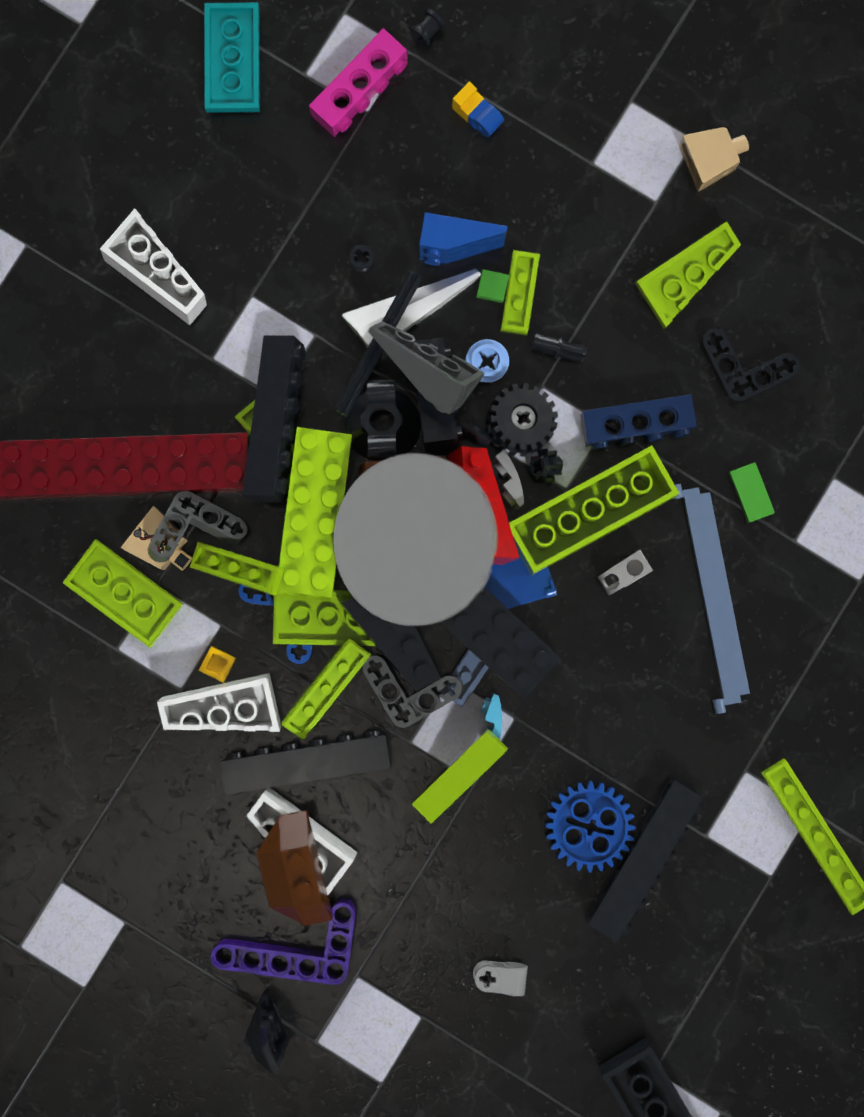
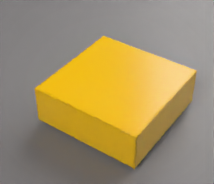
(217, 664)

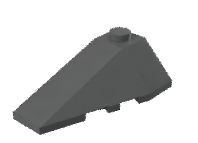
(437, 377)

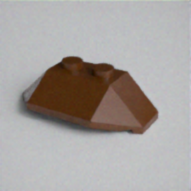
(294, 871)

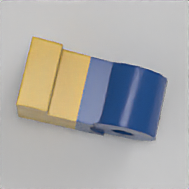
(477, 110)

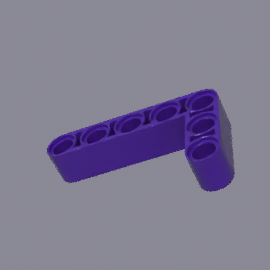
(294, 955)

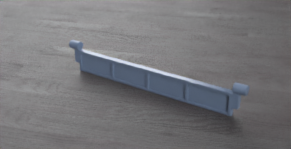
(715, 597)

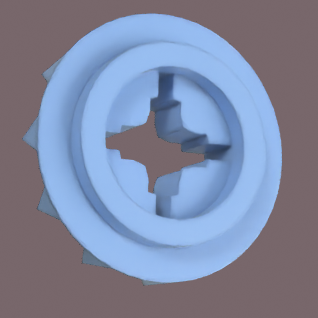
(489, 348)

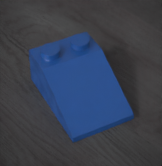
(453, 238)

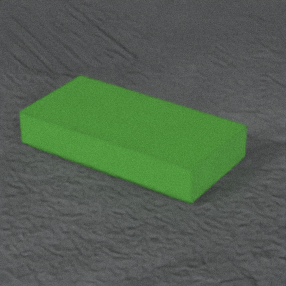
(751, 492)

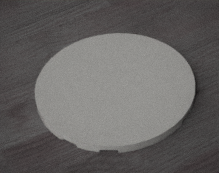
(415, 539)

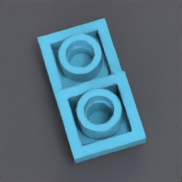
(493, 714)

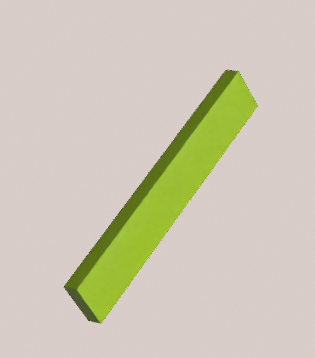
(816, 835)

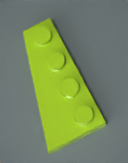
(682, 276)

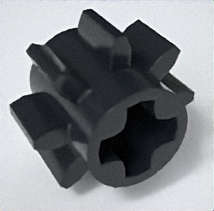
(546, 465)

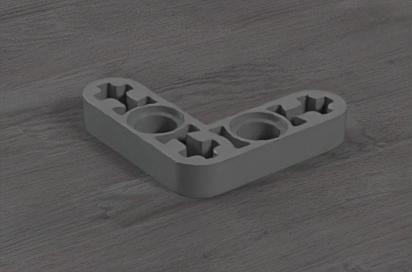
(185, 516)
(411, 703)

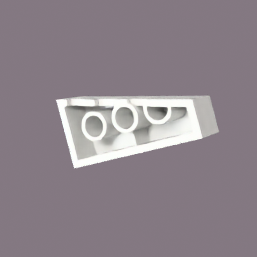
(151, 266)
(233, 705)
(332, 852)

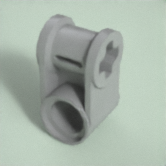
(505, 977)

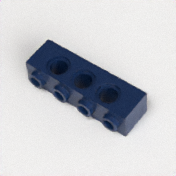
(679, 408)

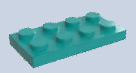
(232, 57)

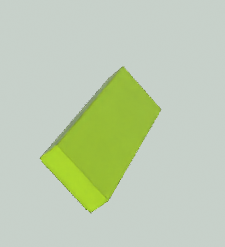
(520, 292)

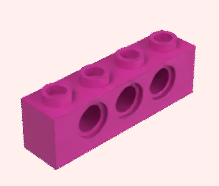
(380, 49)

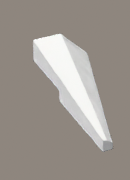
(423, 304)

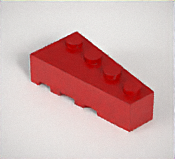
(478, 465)

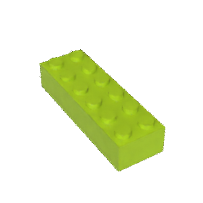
(592, 510)
(311, 513)

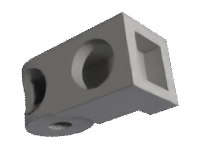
(625, 572)

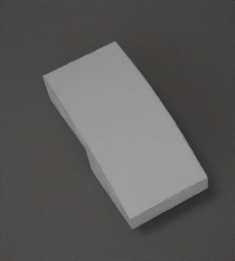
(513, 489)

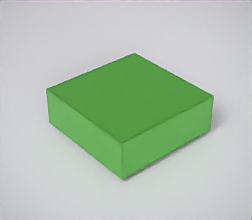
(492, 286)

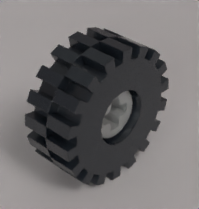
(504, 424)

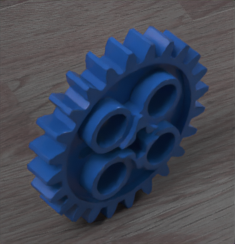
(582, 850)

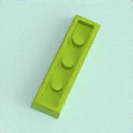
(237, 568)
(325, 688)
(460, 776)

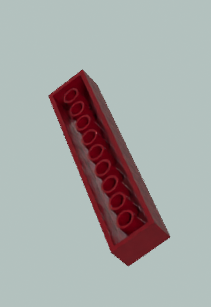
(123, 465)

